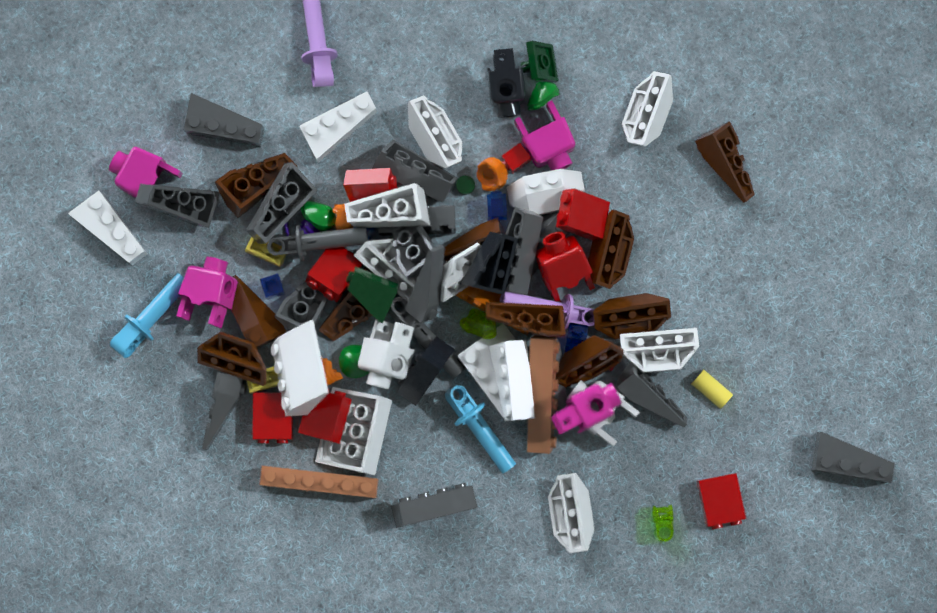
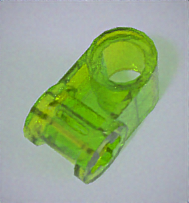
(479, 325)
(663, 521)

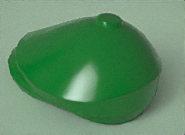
(542, 95)
(319, 215)
(349, 362)

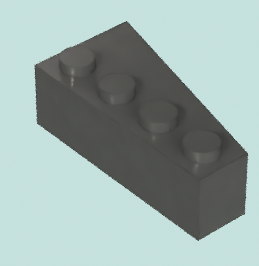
(219, 123)
(413, 168)
(281, 202)
(185, 204)
(441, 221)
(526, 227)
(844, 459)
(434, 506)

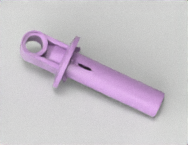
(319, 55)
(571, 312)

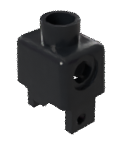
(506, 76)

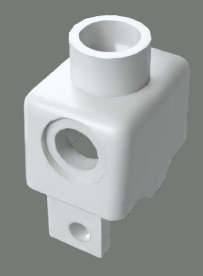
(385, 358)
(594, 407)

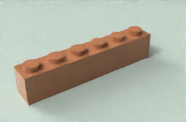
(544, 385)
(319, 481)

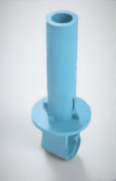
(138, 329)
(470, 414)

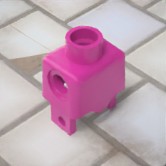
(550, 142)
(138, 169)
(209, 287)
(579, 412)

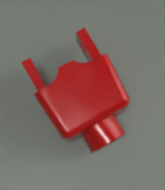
(562, 263)

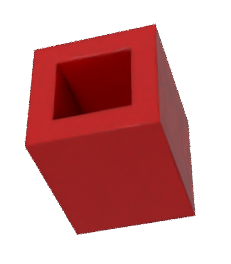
(515, 158)

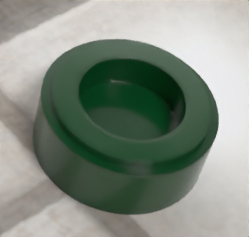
(465, 185)

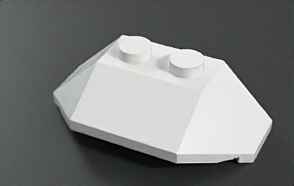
(648, 109)
(434, 132)
(543, 190)
(381, 260)
(455, 271)
(660, 349)
(571, 513)

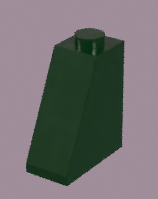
(372, 291)

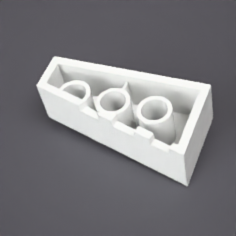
(337, 124)
(390, 209)
(104, 222)
(513, 379)

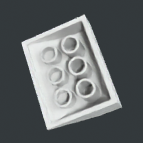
(480, 366)
(299, 370)
(361, 436)

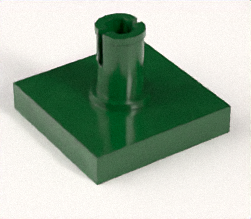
(540, 62)

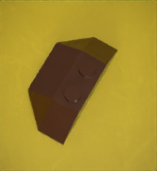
(612, 253)
(632, 314)
(233, 357)
(588, 361)

